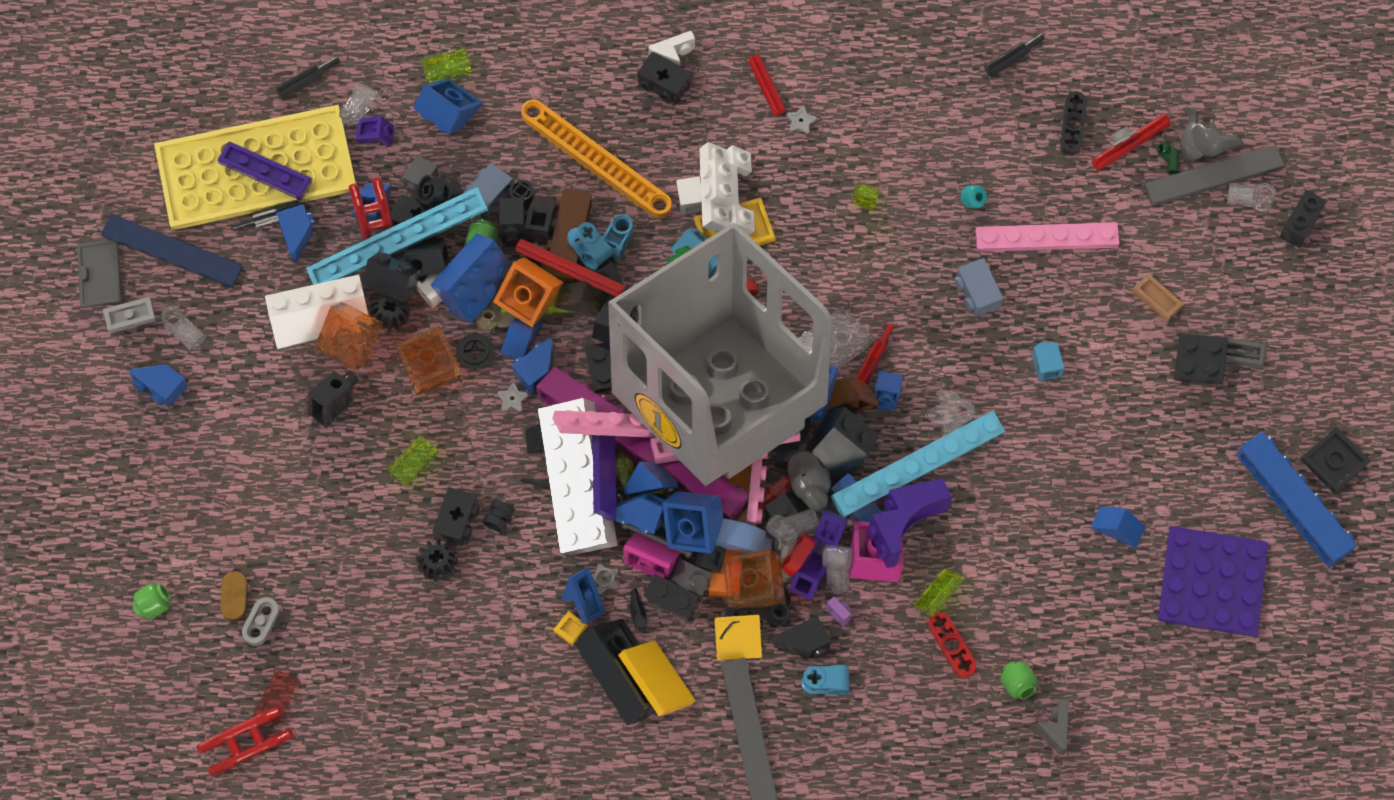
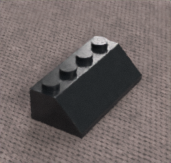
(600, 650)

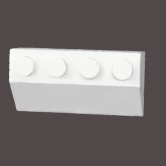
(301, 312)

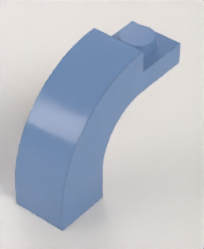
(742, 537)

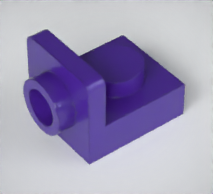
(375, 130)

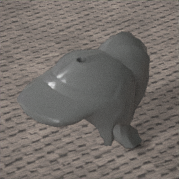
(1203, 141)
(812, 487)

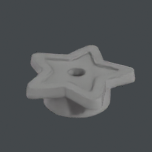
(800, 126)
(1121, 135)
(515, 404)
(610, 574)

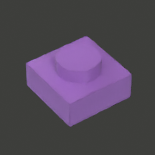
(839, 611)

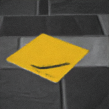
(738, 637)

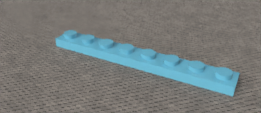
(400, 237)
(917, 464)

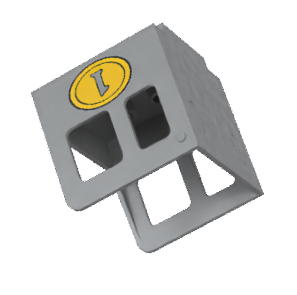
(712, 363)

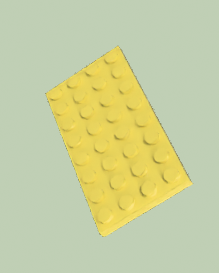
(204, 192)

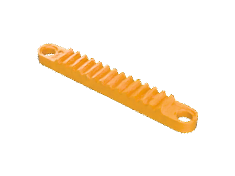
(596, 159)

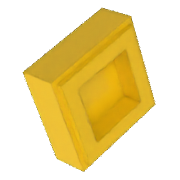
(570, 628)

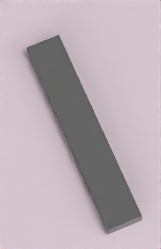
(1213, 175)
(748, 730)

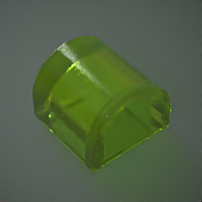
(866, 196)

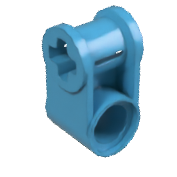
(616, 239)
(591, 246)
(829, 680)

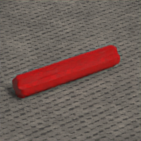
(766, 85)

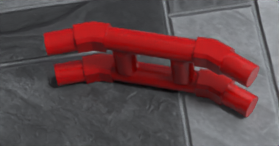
(361, 210)
(260, 743)

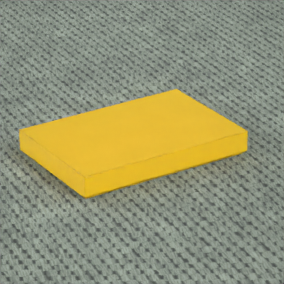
(763, 231)
(657, 678)

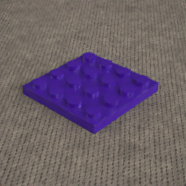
(1213, 581)

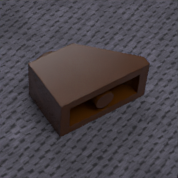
(852, 395)

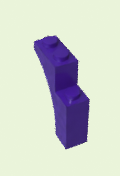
(904, 509)

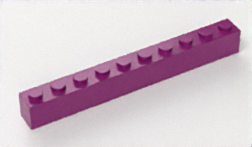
(560, 387)

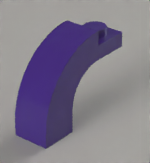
(812, 572)

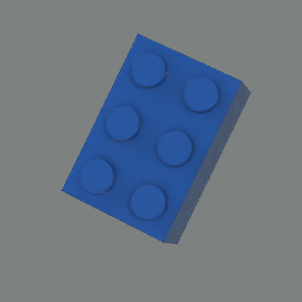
(472, 278)

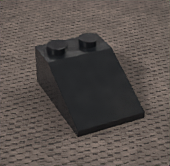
(841, 443)

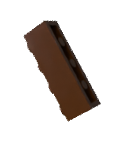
(573, 211)

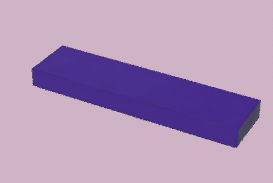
(264, 171)
(604, 476)

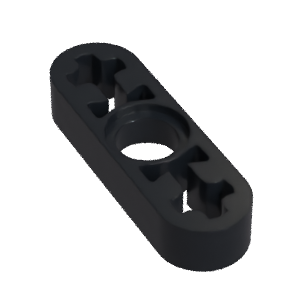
(1079, 116)

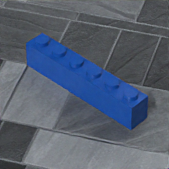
(1296, 499)

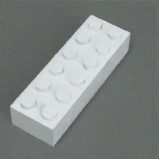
(571, 484)

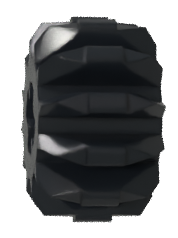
(389, 311)
(443, 566)

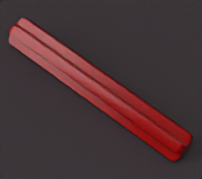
(1129, 144)

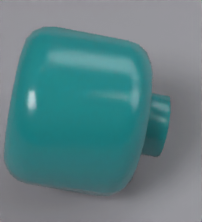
(973, 196)

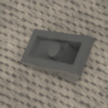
(1056, 732)

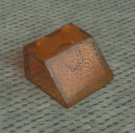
(754, 580)

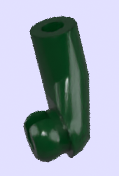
(1170, 155)

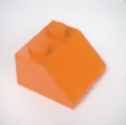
(527, 291)

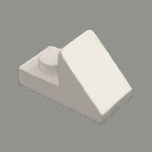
(673, 46)

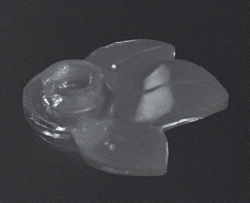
(947, 411)

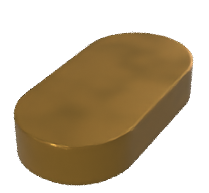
(234, 596)

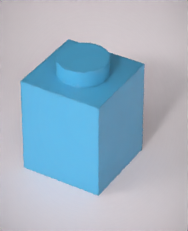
(1047, 361)

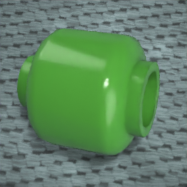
(483, 228)
(151, 601)
(1019, 680)

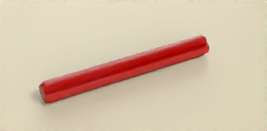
(569, 268)

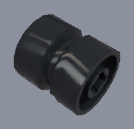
(437, 190)

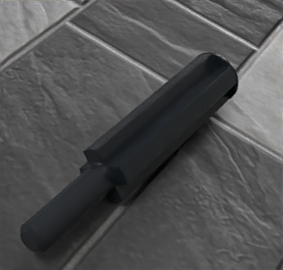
(1011, 56)
(304, 78)
(264, 217)

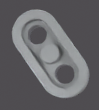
(260, 622)

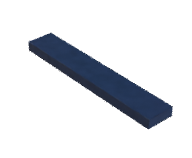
(171, 251)

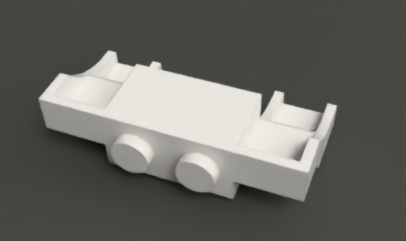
(720, 187)

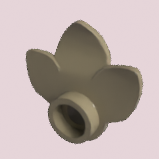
(497, 318)

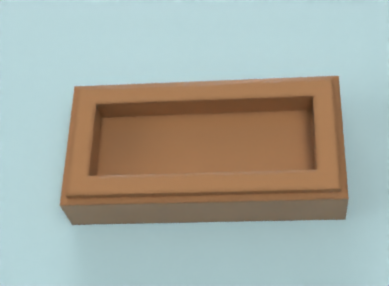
(1157, 297)

